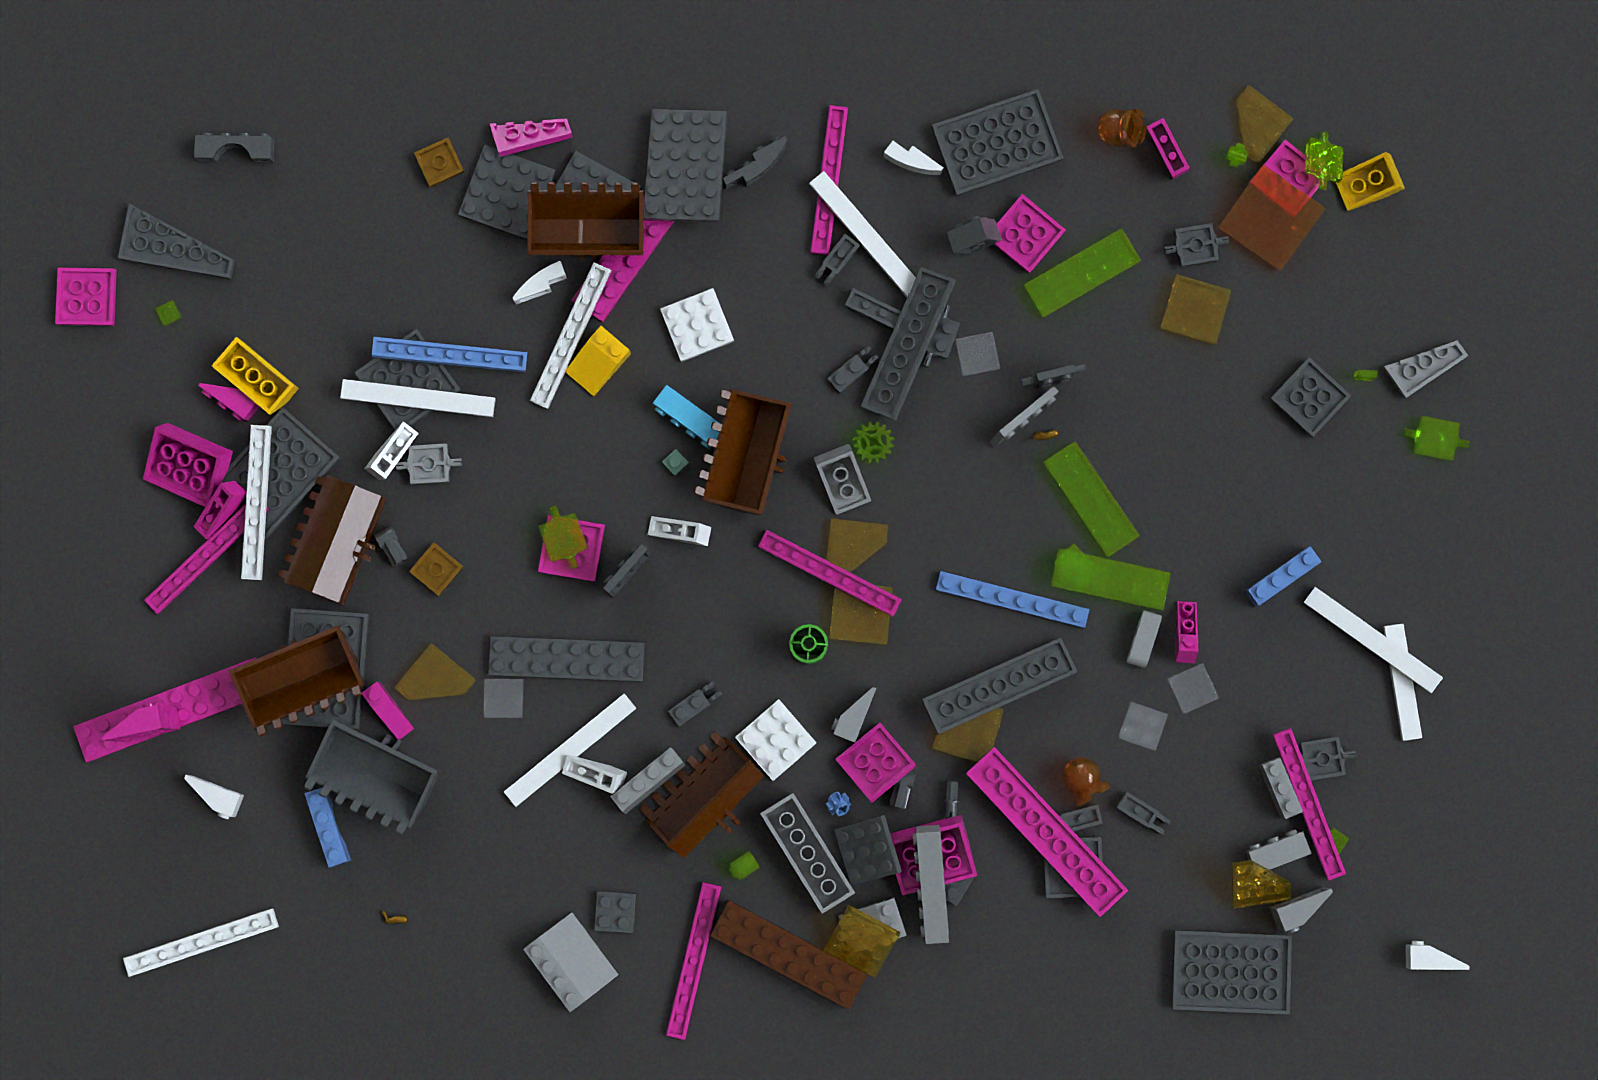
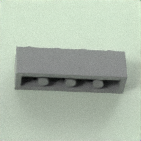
(648, 780)

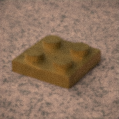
(439, 162)
(436, 569)

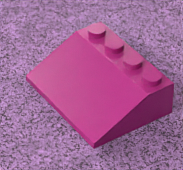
(186, 463)
(145, 722)
(956, 853)

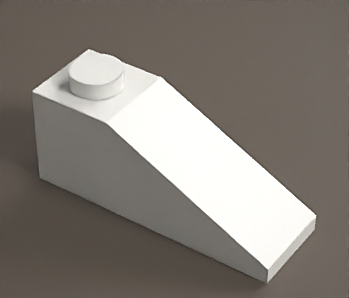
(391, 451)
(679, 530)
(594, 773)
(217, 797)
(1426, 957)

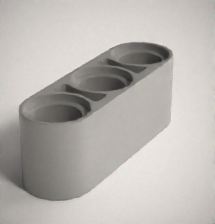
(1144, 639)

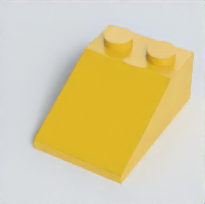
(1370, 181)
(598, 361)

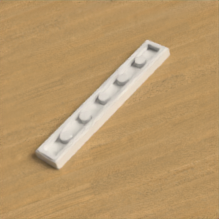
(1403, 690)

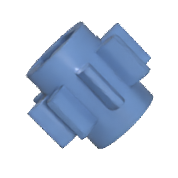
(838, 804)

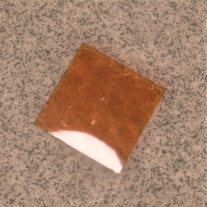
(1271, 217)

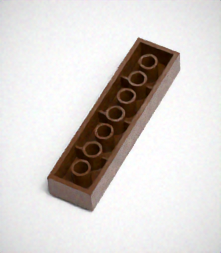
(789, 954)

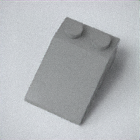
(842, 479)
(1297, 911)
(885, 912)

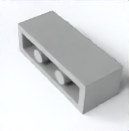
(1280, 788)
(1280, 850)

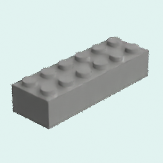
(807, 853)

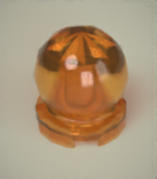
(1122, 127)
(1083, 778)

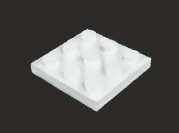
(697, 325)
(775, 740)

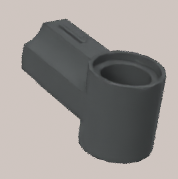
(390, 543)
(902, 790)

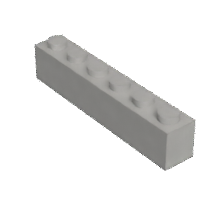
(932, 884)

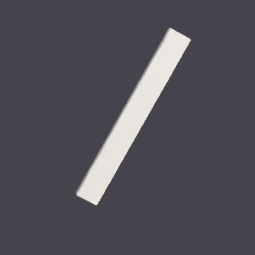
(863, 232)
(570, 335)
(417, 398)
(256, 502)
(1373, 640)
(573, 746)
(200, 942)

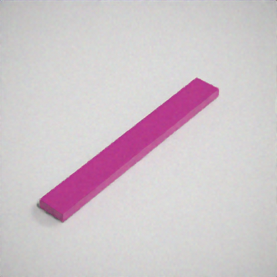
(831, 166)
(198, 562)
(830, 573)
(1309, 803)
(693, 961)

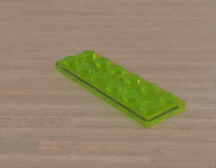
(1082, 273)
(1091, 499)
(1110, 579)

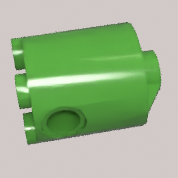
(808, 644)

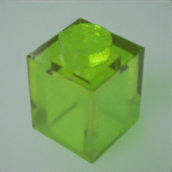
(743, 866)

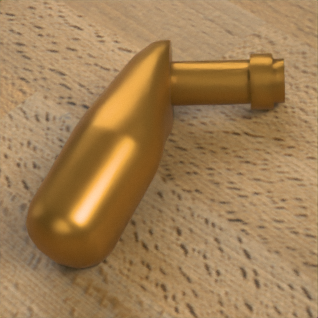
(1045, 435)
(396, 919)

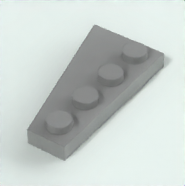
(1419, 370)
(1022, 419)

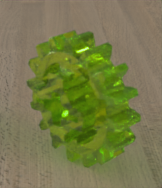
(880, 431)

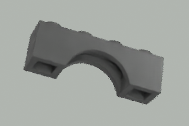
(210, 147)

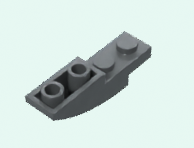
(763, 159)

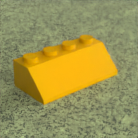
(255, 376)

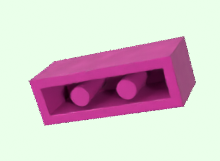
(1168, 148)

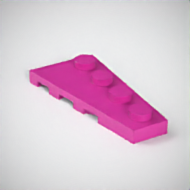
(520, 137)

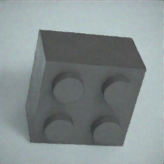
(974, 235)

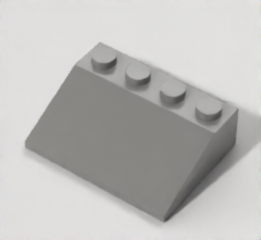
(571, 962)

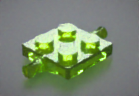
(1324, 160)
(1437, 438)
(563, 537)

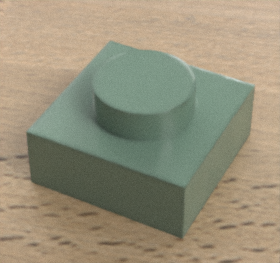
(675, 462)

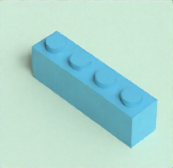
(685, 414)

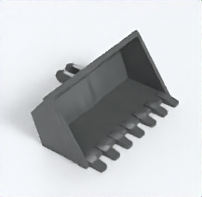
(371, 776)

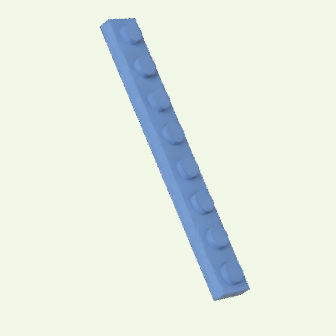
(449, 354)
(1012, 599)

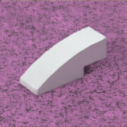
(912, 160)
(539, 283)

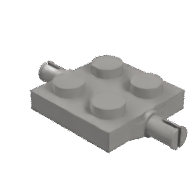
(428, 464)

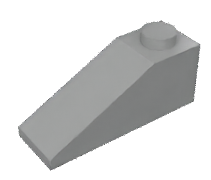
(852, 719)

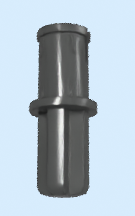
(951, 799)

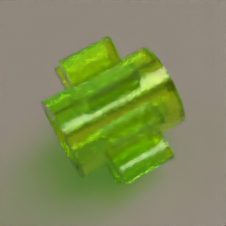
(1237, 155)

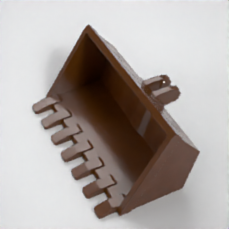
(585, 220)
(744, 452)
(333, 539)
(297, 679)
(703, 796)

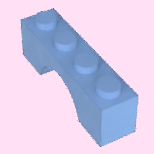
(1282, 576)
(328, 832)

